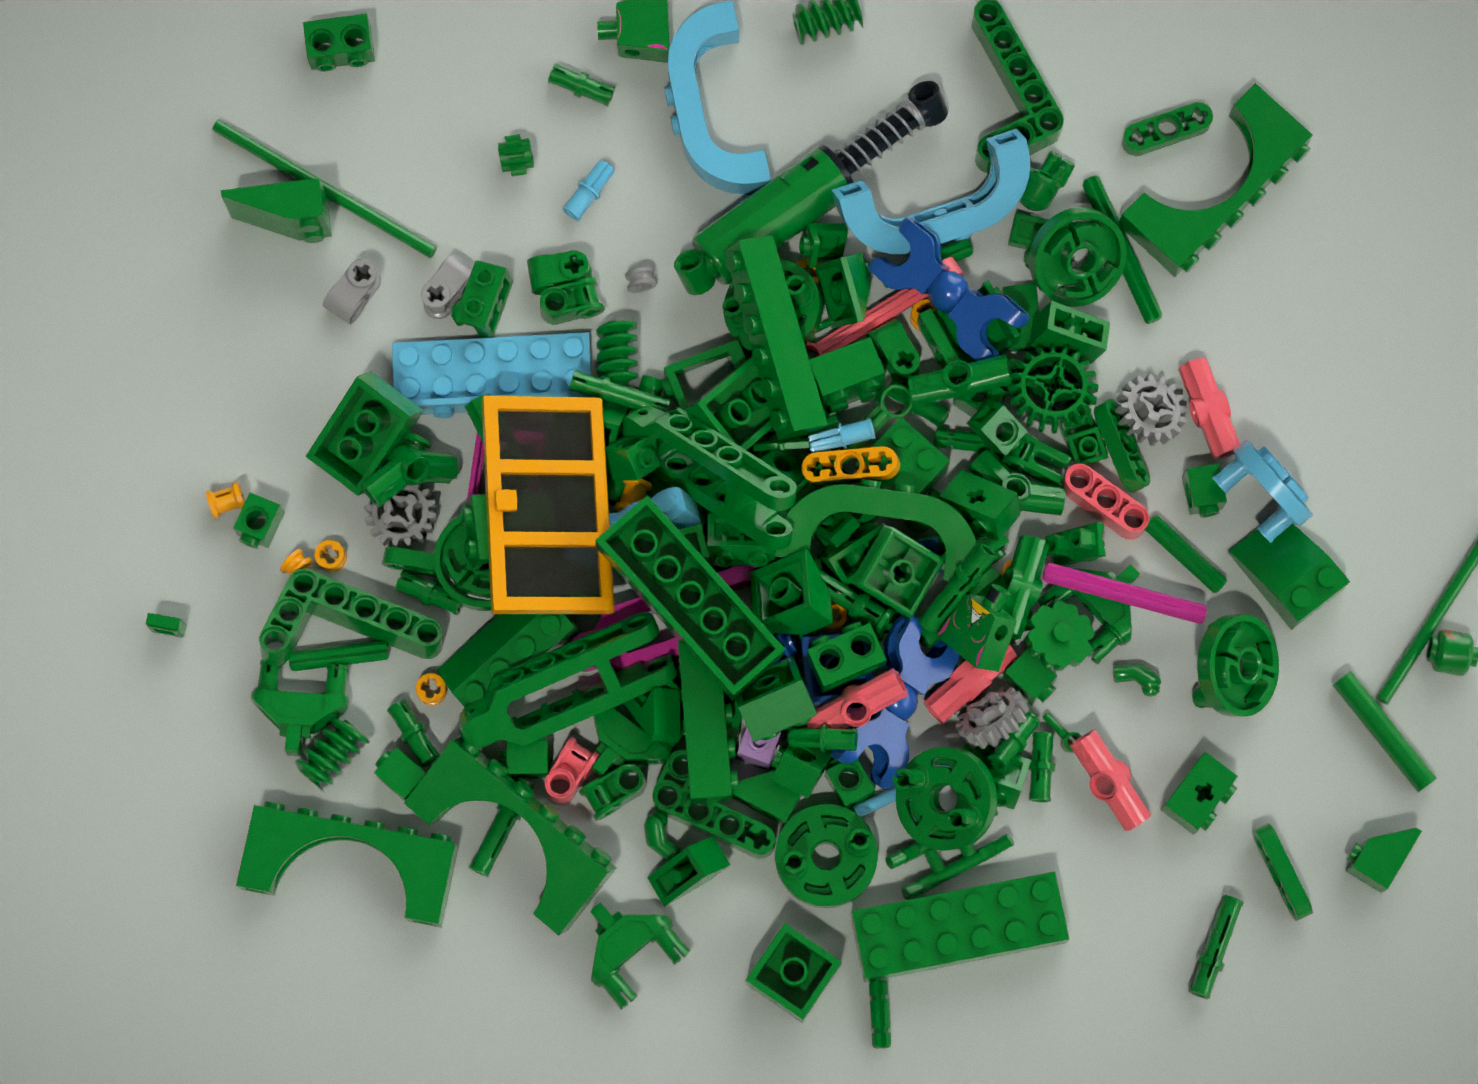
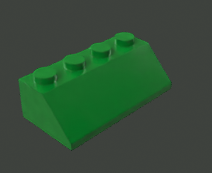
(503, 645)

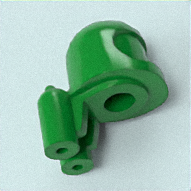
(1046, 182)

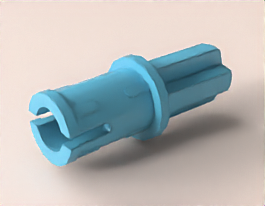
(588, 190)
(841, 436)

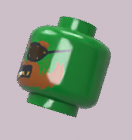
(1452, 652)

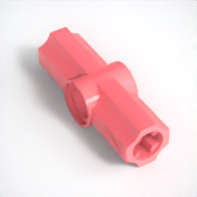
(1209, 408)
(964, 686)
(874, 696)
(1119, 793)

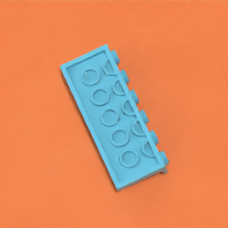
(451, 373)

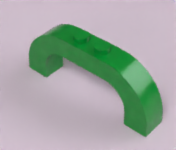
(872, 500)

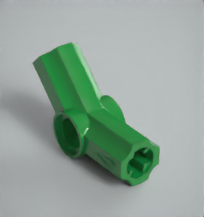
(409, 467)
(1031, 495)

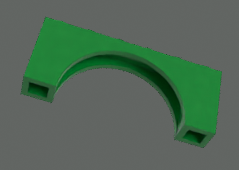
(1179, 235)
(282, 836)
(572, 864)

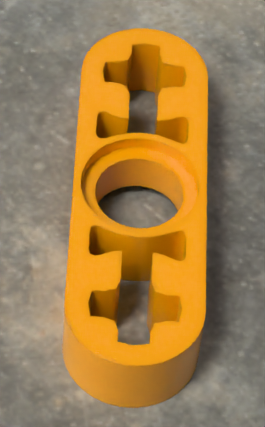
(874, 456)

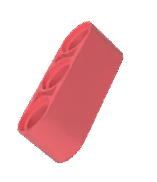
(1111, 517)

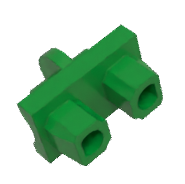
(1077, 544)

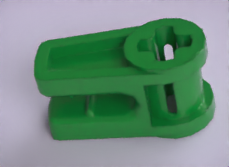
(1027, 465)

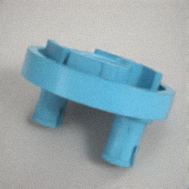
(1274, 480)

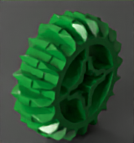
(1065, 393)

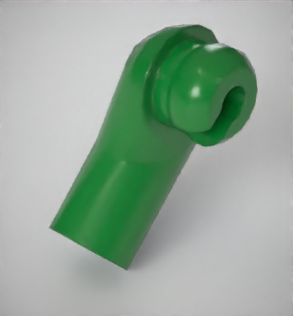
(1139, 673)
(655, 836)

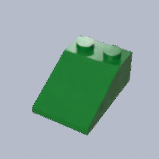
(287, 208)
(735, 407)
(1290, 573)

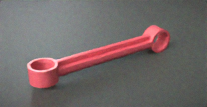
(874, 317)

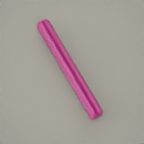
(1124, 593)

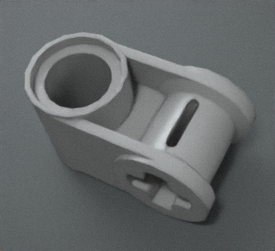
(446, 283)
(349, 294)

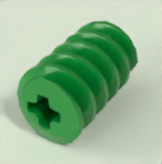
(825, 17)
(615, 352)
(331, 752)

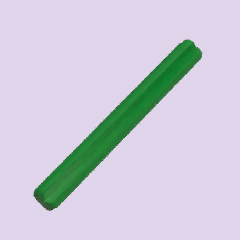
(1132, 271)

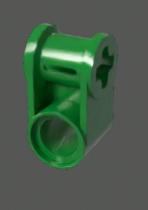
(556, 270)
(573, 300)
(894, 347)
(611, 791)

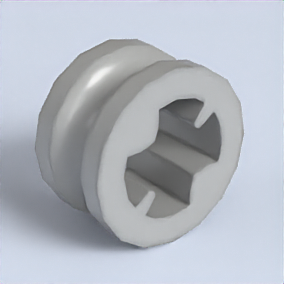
(640, 279)

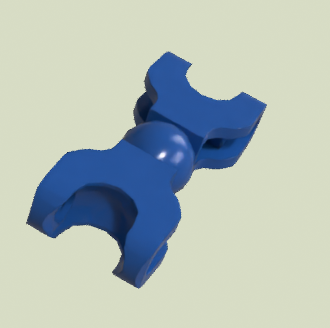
(948, 290)
(887, 728)

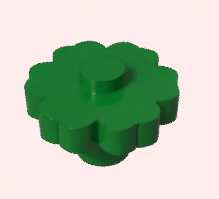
(1059, 636)

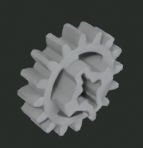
(1151, 409)
(390, 521)
(992, 718)

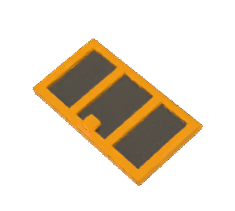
(546, 505)

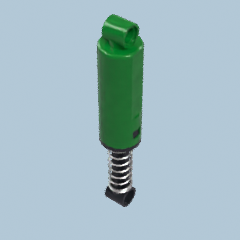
(803, 190)

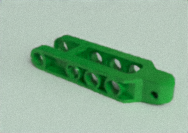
(743, 483)
(490, 716)

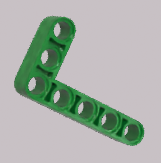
(1017, 86)
(345, 615)

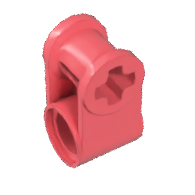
(572, 765)

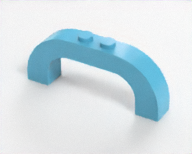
(723, 170)
(950, 220)

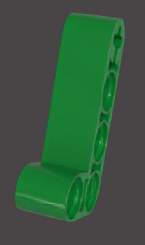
(716, 813)

